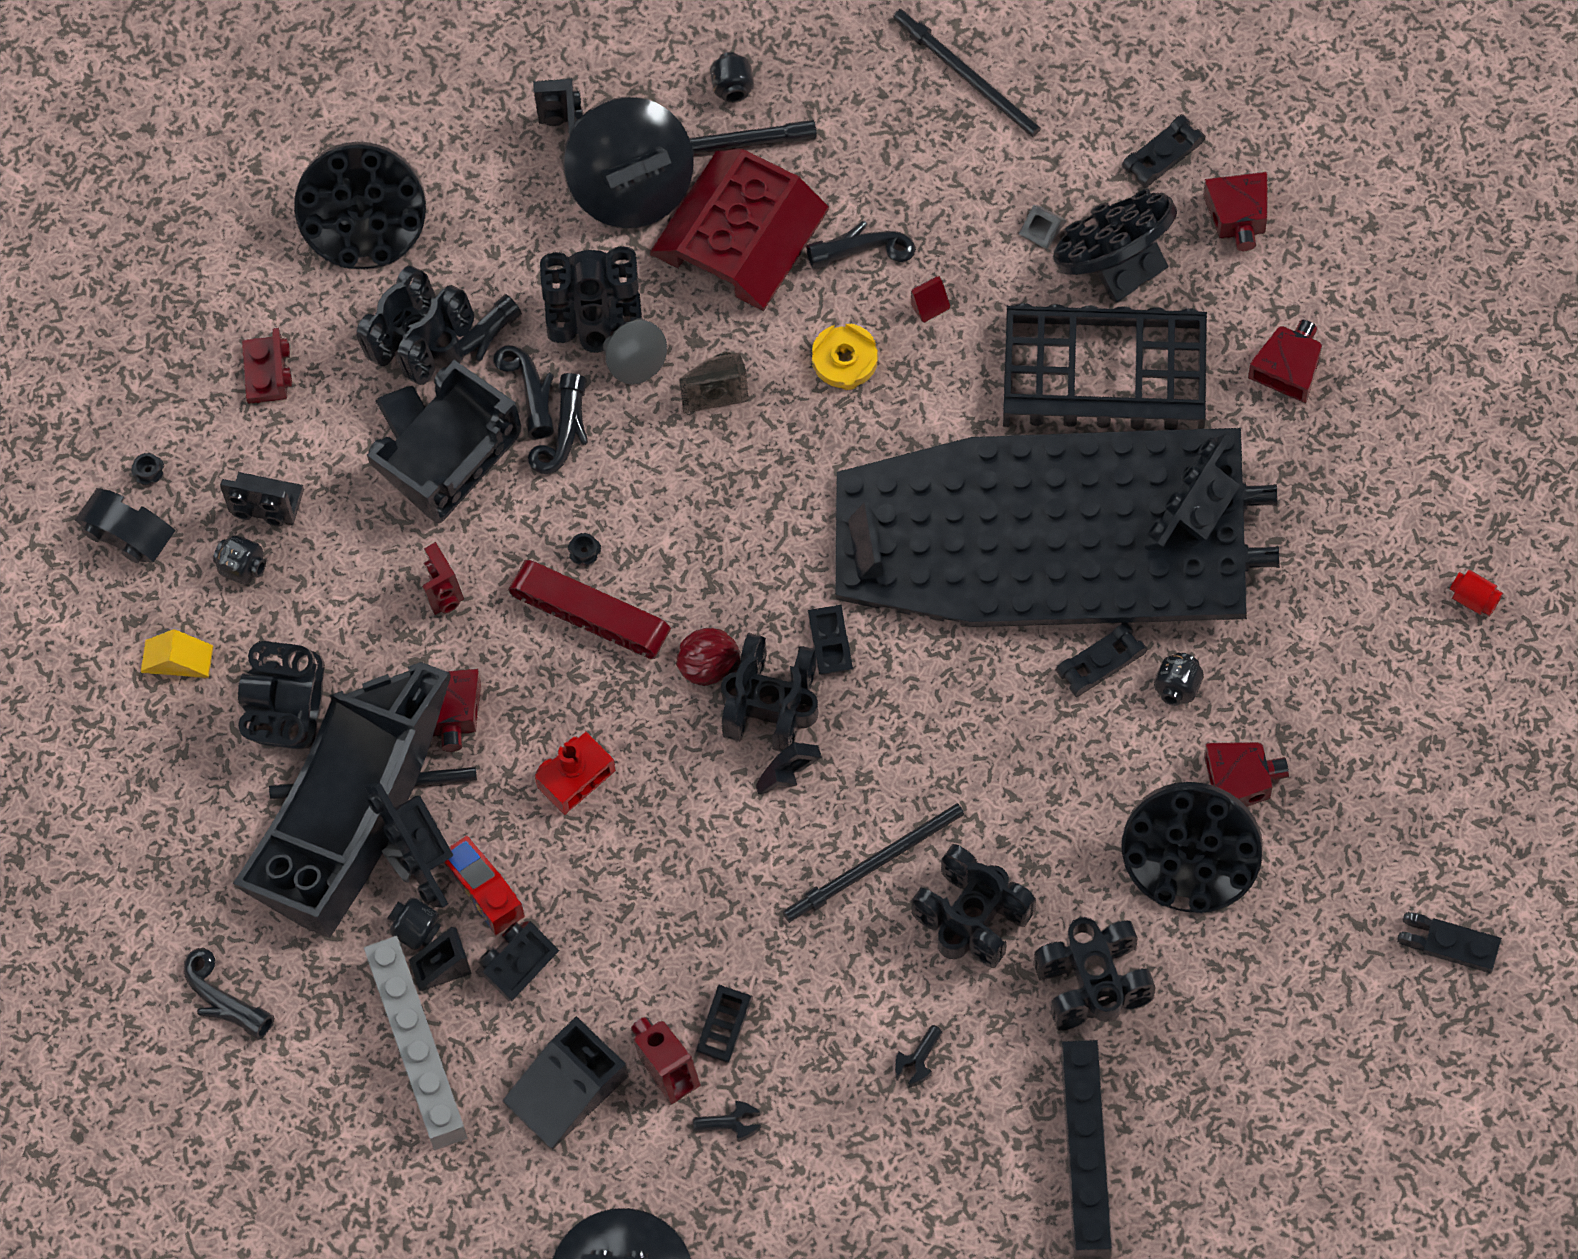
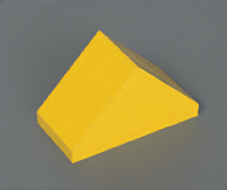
(177, 655)

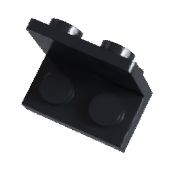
(557, 102)
(262, 498)

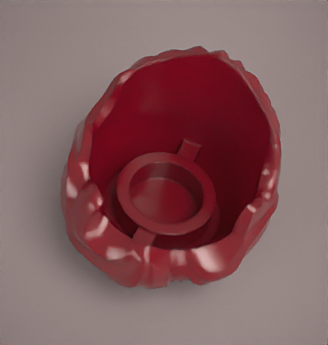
(708, 656)

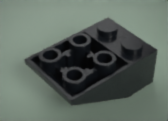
(566, 1083)

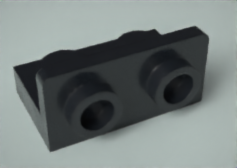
(516, 959)

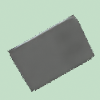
(1042, 226)

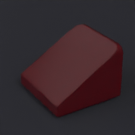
(930, 299)

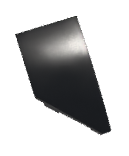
(782, 769)

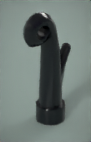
(854, 242)
(484, 332)
(572, 390)
(538, 420)
(225, 1006)

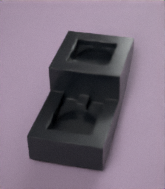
(830, 640)

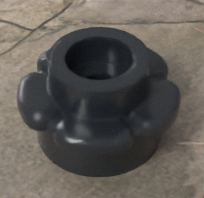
(145, 461)
(581, 541)

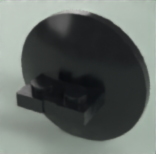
(628, 162)
(360, 205)
(1120, 244)
(1193, 846)
(622, 1235)

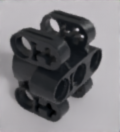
(592, 295)
(416, 326)
(753, 687)
(281, 695)
(1005, 898)
(1074, 1006)

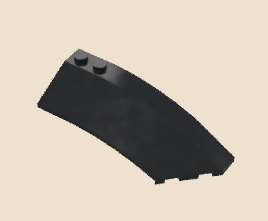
(326, 831)

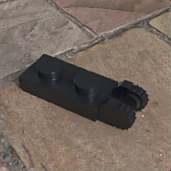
(1451, 942)

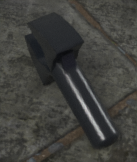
(918, 1057)
(730, 1121)

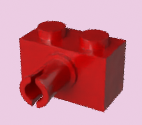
(574, 772)

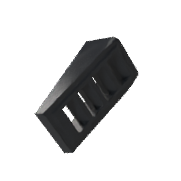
(732, 995)

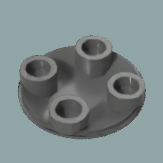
(635, 351)

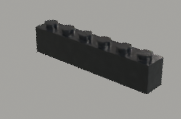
(1086, 1150)

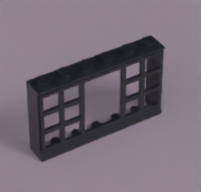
(1105, 408)

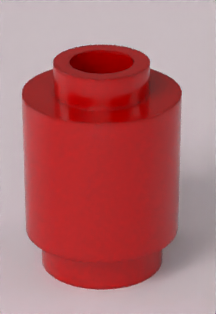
(1476, 592)

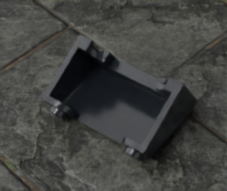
(449, 442)

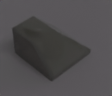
(714, 383)

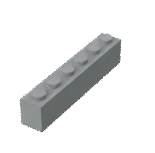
(415, 1043)

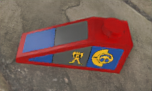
(484, 886)

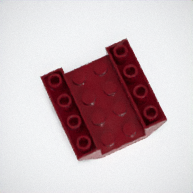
(743, 224)

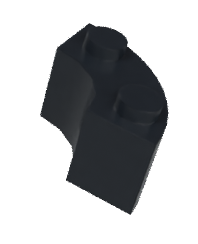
(137, 533)

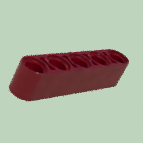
(589, 607)

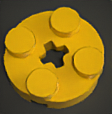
(843, 339)

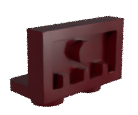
(265, 368)
(443, 588)

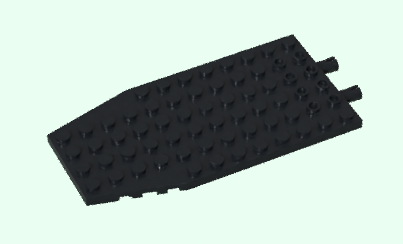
(1048, 531)

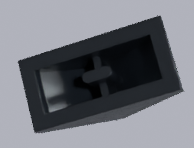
(440, 961)

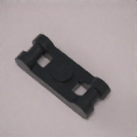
(1163, 151)
(1101, 660)

